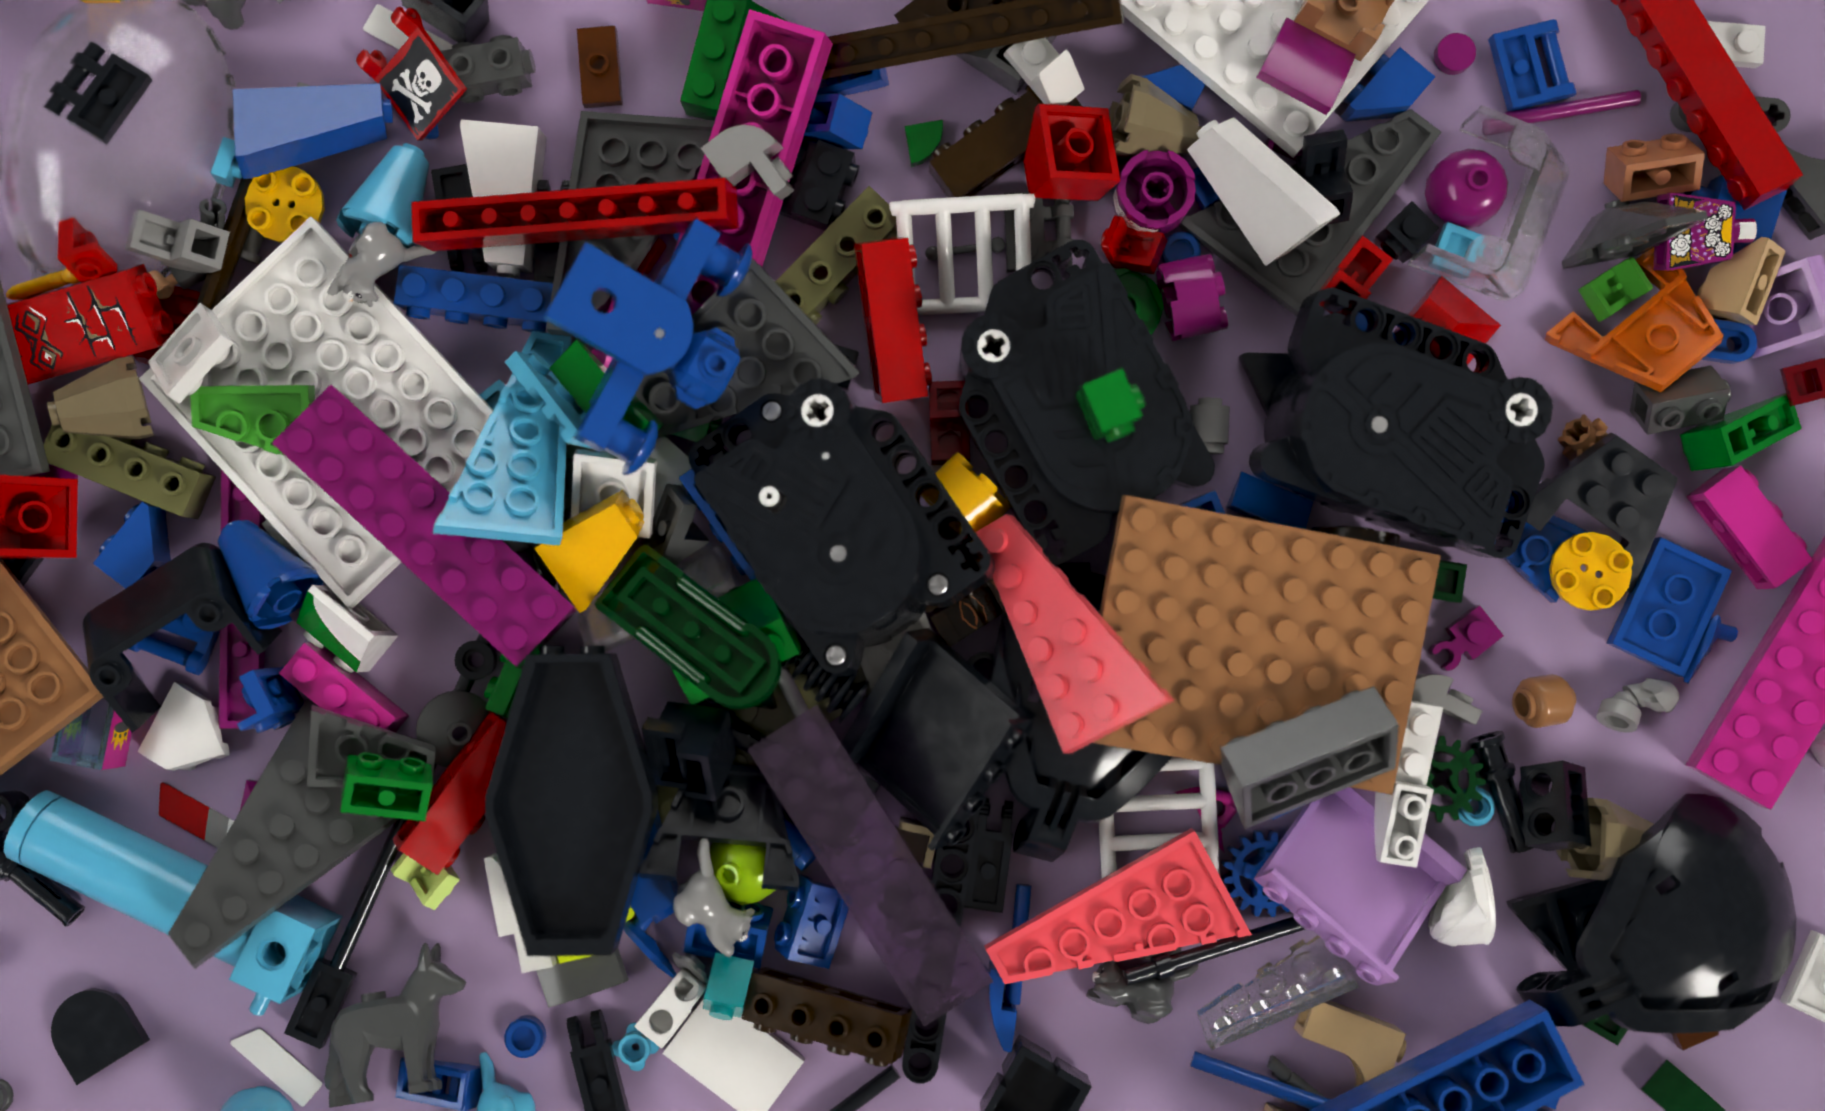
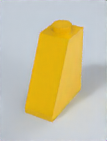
(593, 547)

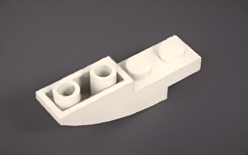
(1403, 815)

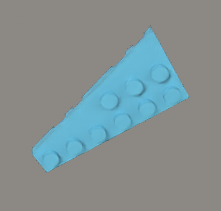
(515, 468)

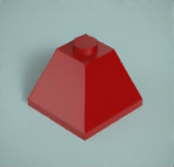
(1454, 311)
(38, 517)

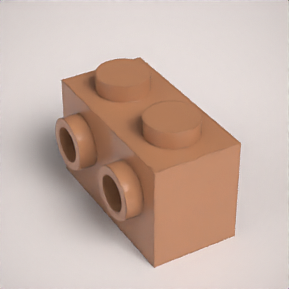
(1653, 167)

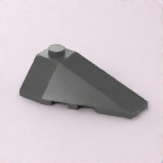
(1629, 230)

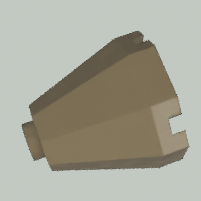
(1150, 120)
(104, 403)
(1612, 835)

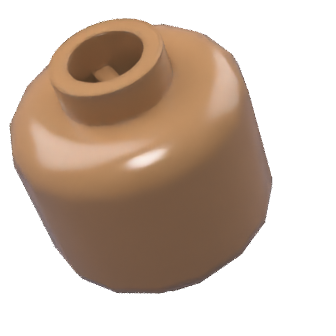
(1544, 701)

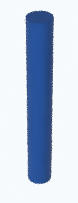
(1020, 916)

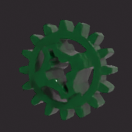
(1454, 793)

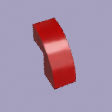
(1358, 269)

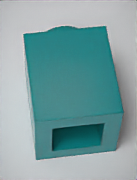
(727, 986)

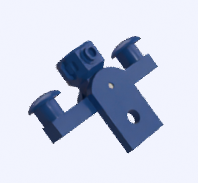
(649, 334)

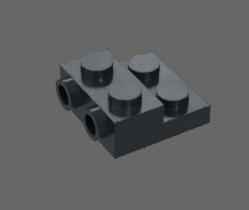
(819, 183)

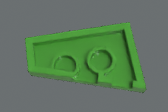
(249, 412)

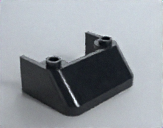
(189, 584)

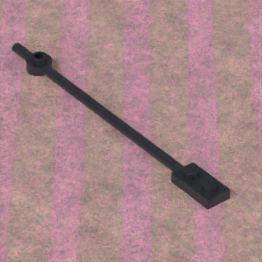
(331, 979)

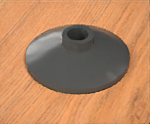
(445, 714)

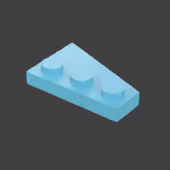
(560, 405)

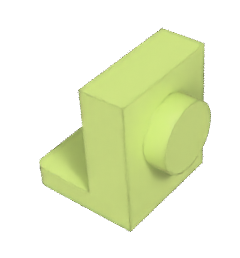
(427, 885)

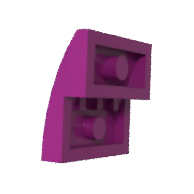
(1306, 66)

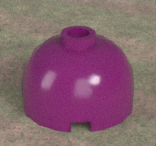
(1466, 188)

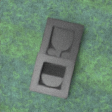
(581, 977)

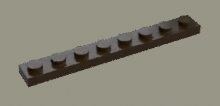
(966, 32)

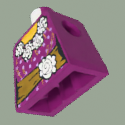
(1708, 240)

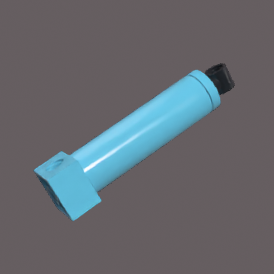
(154, 885)

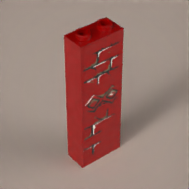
(89, 323)

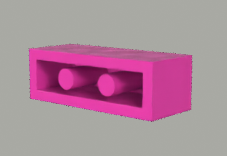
(1750, 527)
(339, 691)

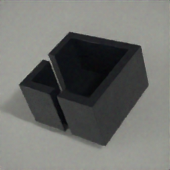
(1035, 1082)

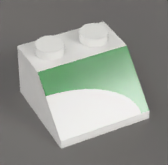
(349, 633)

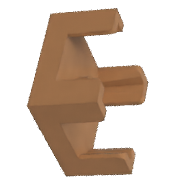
(1347, 23)

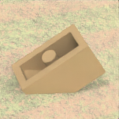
(1740, 286)

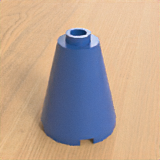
(265, 574)

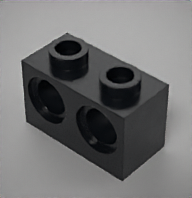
(1563, 804)

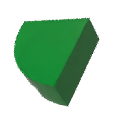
(923, 140)

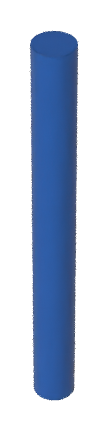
(1256, 1081)

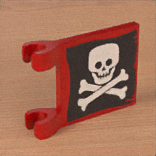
(417, 76)

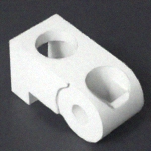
(671, 1008)

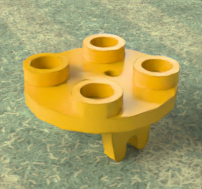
(288, 187)
(1599, 554)

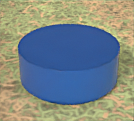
(1180, 246)
(525, 1036)

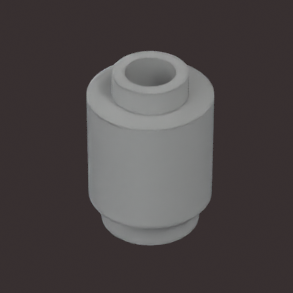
(1211, 423)

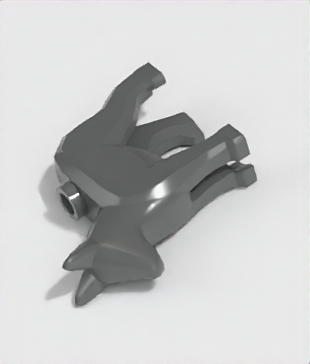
(395, 1023)

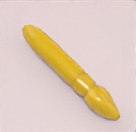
(41, 285)

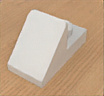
(1046, 71)

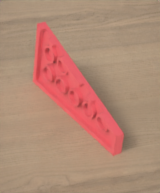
(1072, 652)
(1136, 912)

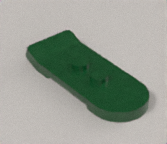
(692, 630)

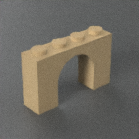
(1366, 1040)

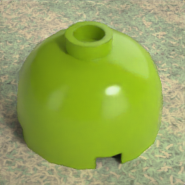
(740, 872)

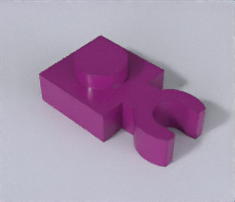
(1469, 635)

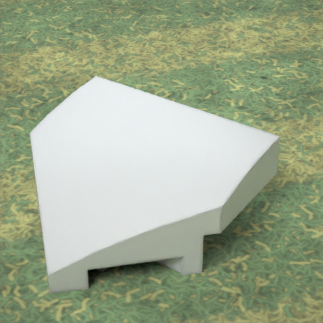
(184, 731)

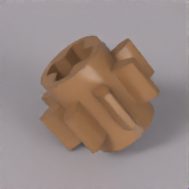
(1581, 435)

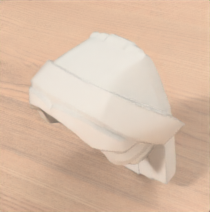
(1467, 908)

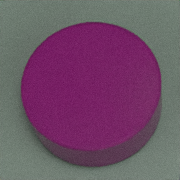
(1454, 53)

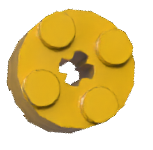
(972, 493)

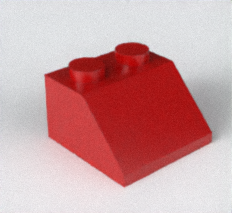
(1070, 153)

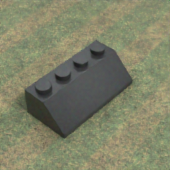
(1310, 756)

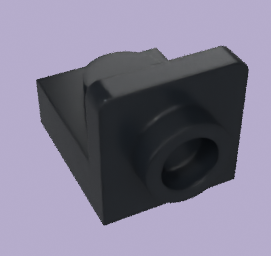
(1406, 233)

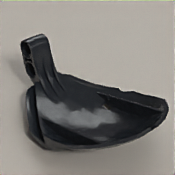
(1057, 784)
(1697, 952)

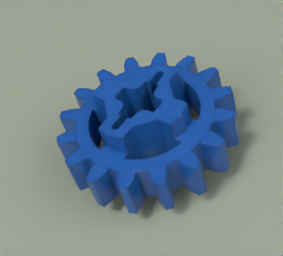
(1248, 869)

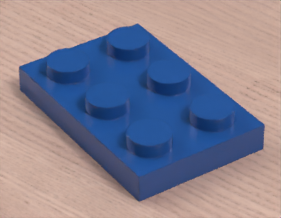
(1669, 607)

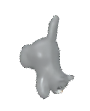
(373, 255)
(704, 903)

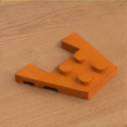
(1655, 340)

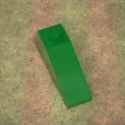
(581, 374)
(1739, 434)

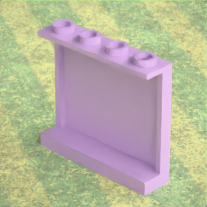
(1340, 891)

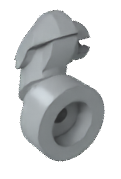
(1621, 710)

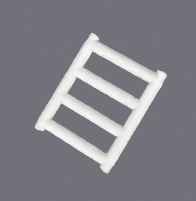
(981, 207)
(1204, 800)

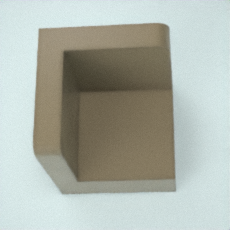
(918, 839)

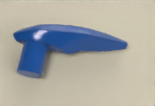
(1713, 631)
(648, 945)

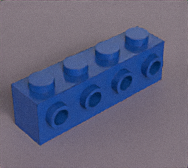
(472, 297)

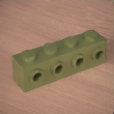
(830, 260)
(133, 470)

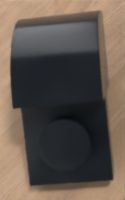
(1323, 168)

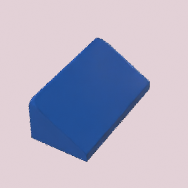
(1269, 502)

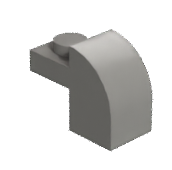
(746, 149)
(178, 245)
(1434, 689)

